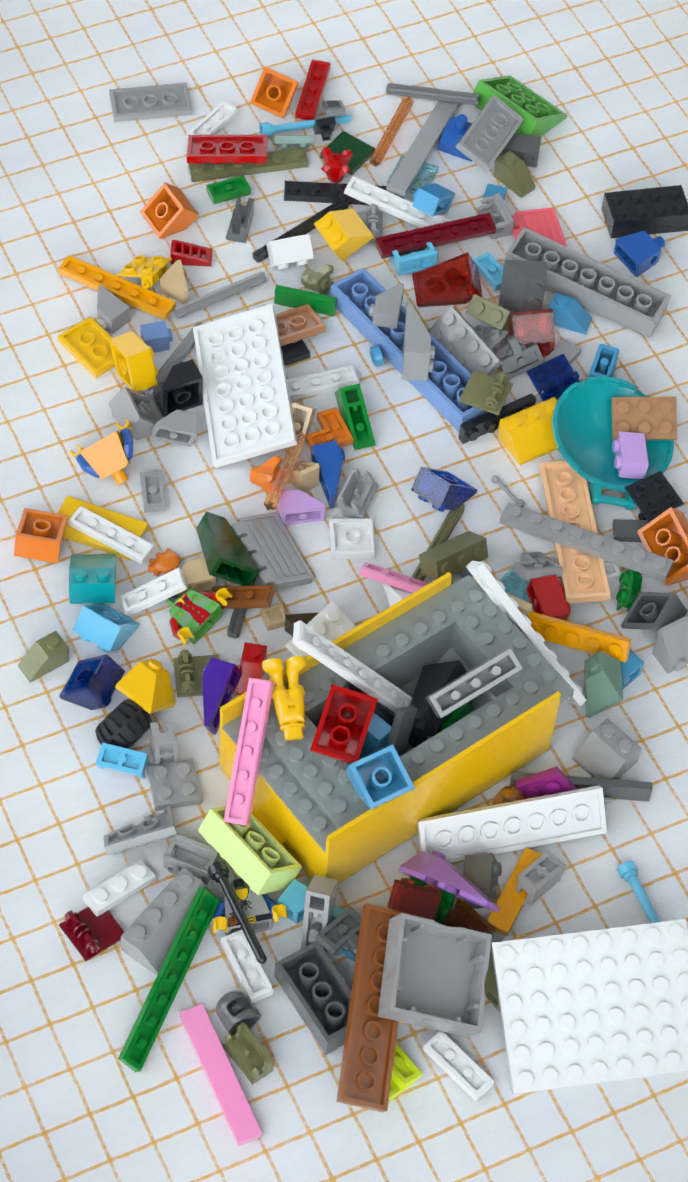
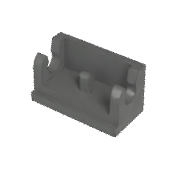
(241, 221)

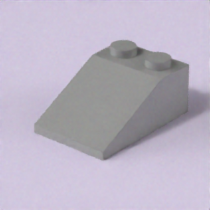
(416, 348)

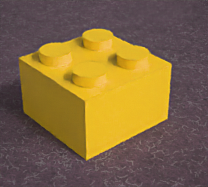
(134, 361)

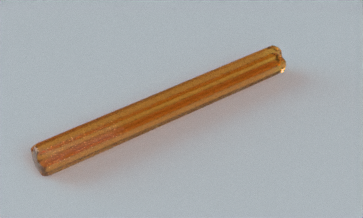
(391, 131)
(284, 473)

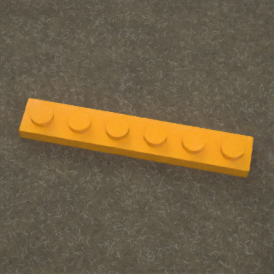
(123, 289)
(580, 636)

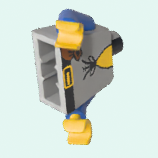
(256, 907)

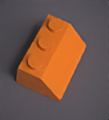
(655, 540)

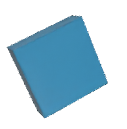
(491, 190)

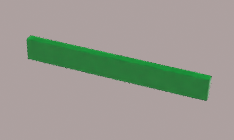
(169, 980)

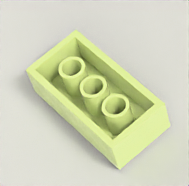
(251, 852)

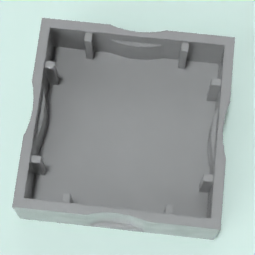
(434, 975)

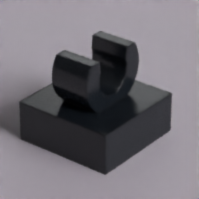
(325, 127)

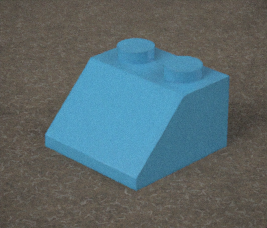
(379, 777)

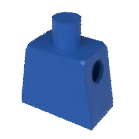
(452, 135)
(639, 251)

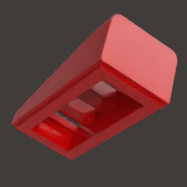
(181, 249)

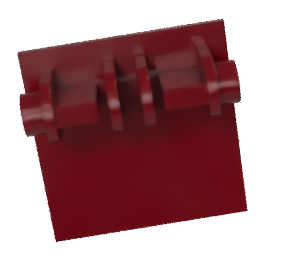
(91, 933)

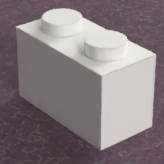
(290, 251)

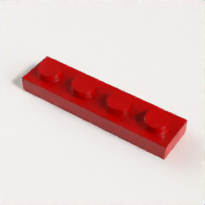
(312, 90)

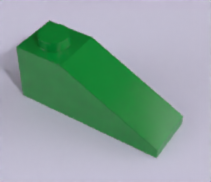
(354, 413)

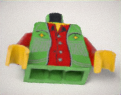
(195, 613)

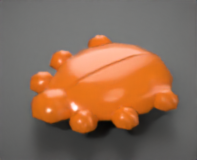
(164, 562)

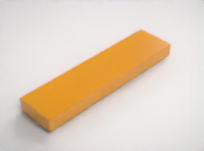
(510, 901)

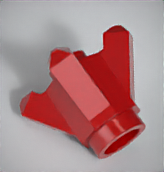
(336, 164)

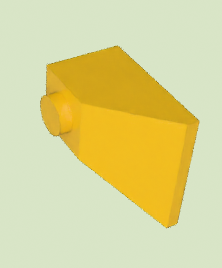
(148, 686)

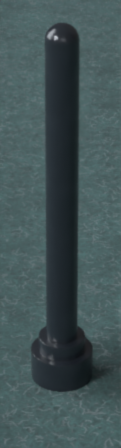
(219, 872)

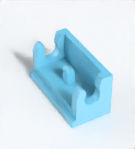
(414, 261)
(122, 760)

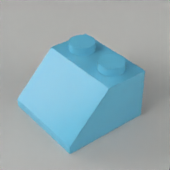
(104, 626)

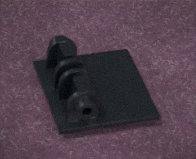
(653, 496)

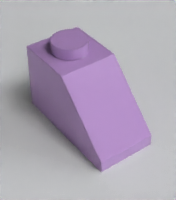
(299, 507)

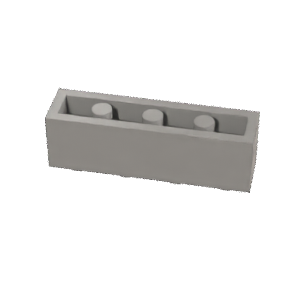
(474, 683)

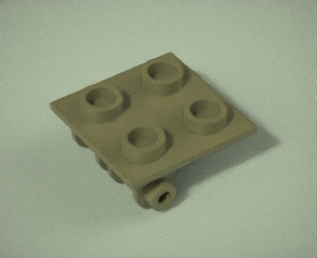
(487, 391)
(189, 673)

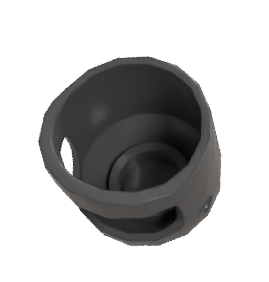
(235, 1009)

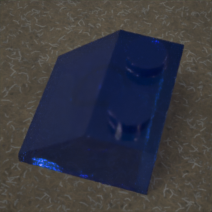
(442, 489)
(93, 682)

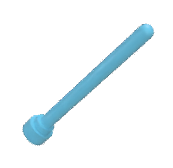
(270, 129)
(628, 872)

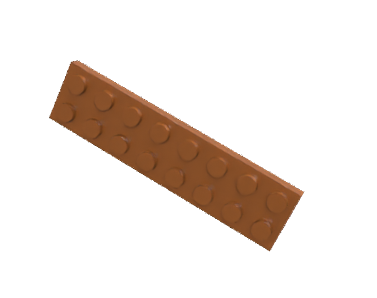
(368, 1038)

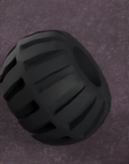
(124, 725)

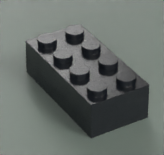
(646, 210)

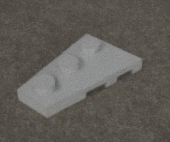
(149, 830)

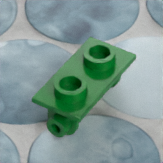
(629, 582)

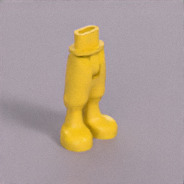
(288, 703)

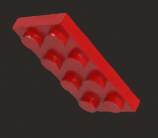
(227, 149)

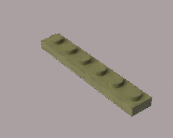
(276, 161)

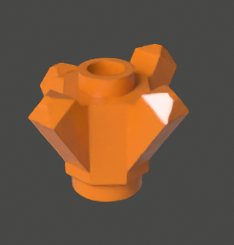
(264, 474)

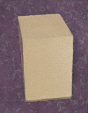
(174, 283)
(305, 475)

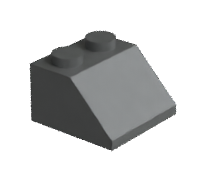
(654, 611)

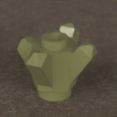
(318, 279)

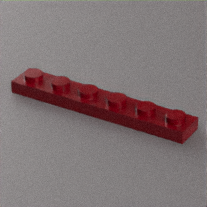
(437, 234)

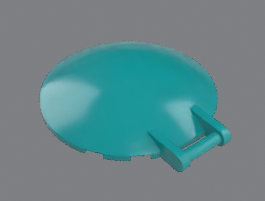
(585, 437)

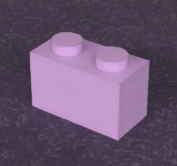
(631, 455)

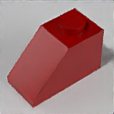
(251, 665)

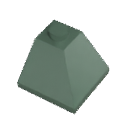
(602, 683)

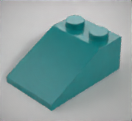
(92, 578)

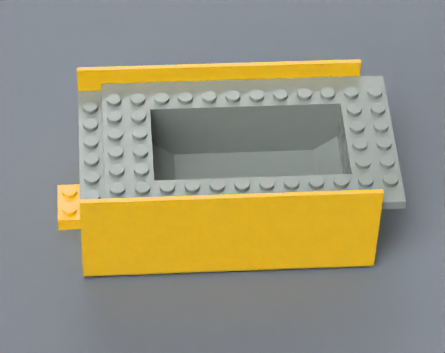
(308, 795)

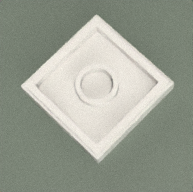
(352, 538)

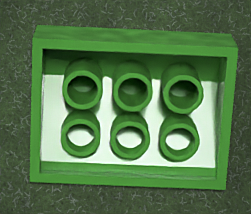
(537, 112)

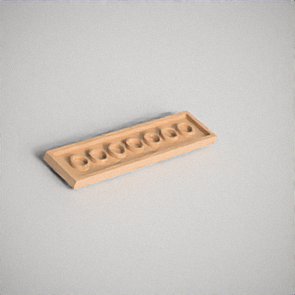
(569, 501)

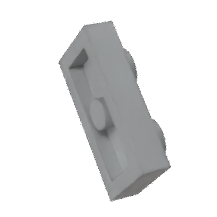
(153, 491)

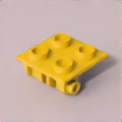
(148, 268)

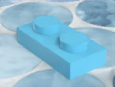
(490, 270)

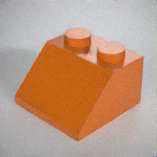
(168, 211)
(40, 535)

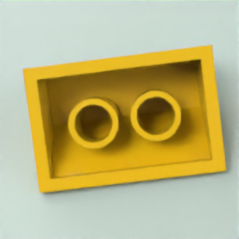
(529, 432)

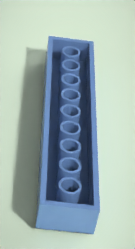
(448, 376)

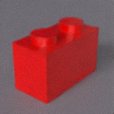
(548, 597)

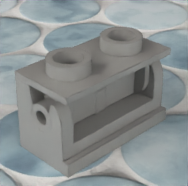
(190, 855)

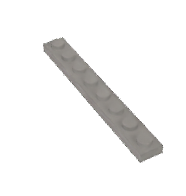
(586, 541)

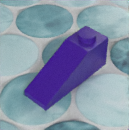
(218, 684)

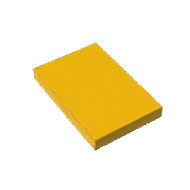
(89, 345)

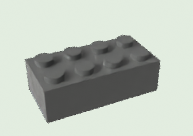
(316, 994)

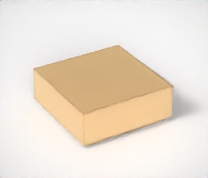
(273, 617)

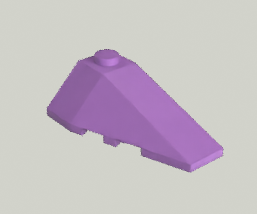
(439, 873)

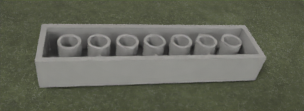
(593, 283)

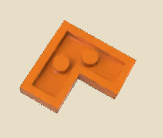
(332, 429)

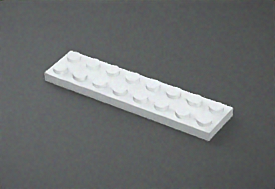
(515, 824)

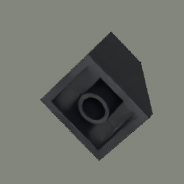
(181, 388)

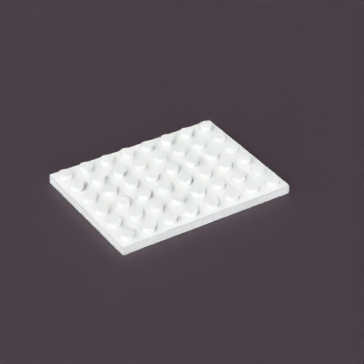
(594, 1005)

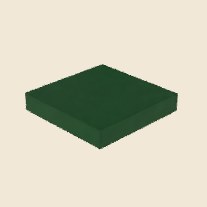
(360, 150)

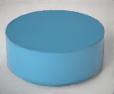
(376, 356)

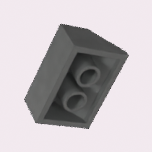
(523, 285)

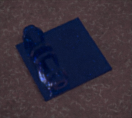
(553, 377)

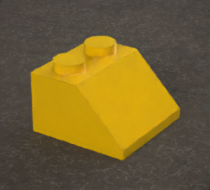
(344, 232)

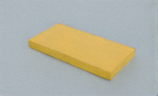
(128, 523)

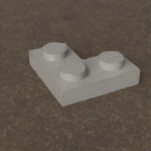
(536, 565)

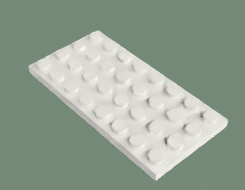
(244, 386)

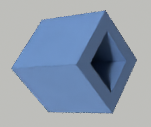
(156, 335)

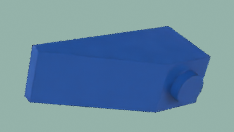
(330, 460)

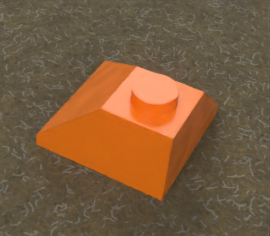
(274, 92)

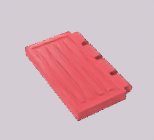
(540, 221)

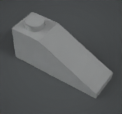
(318, 908)

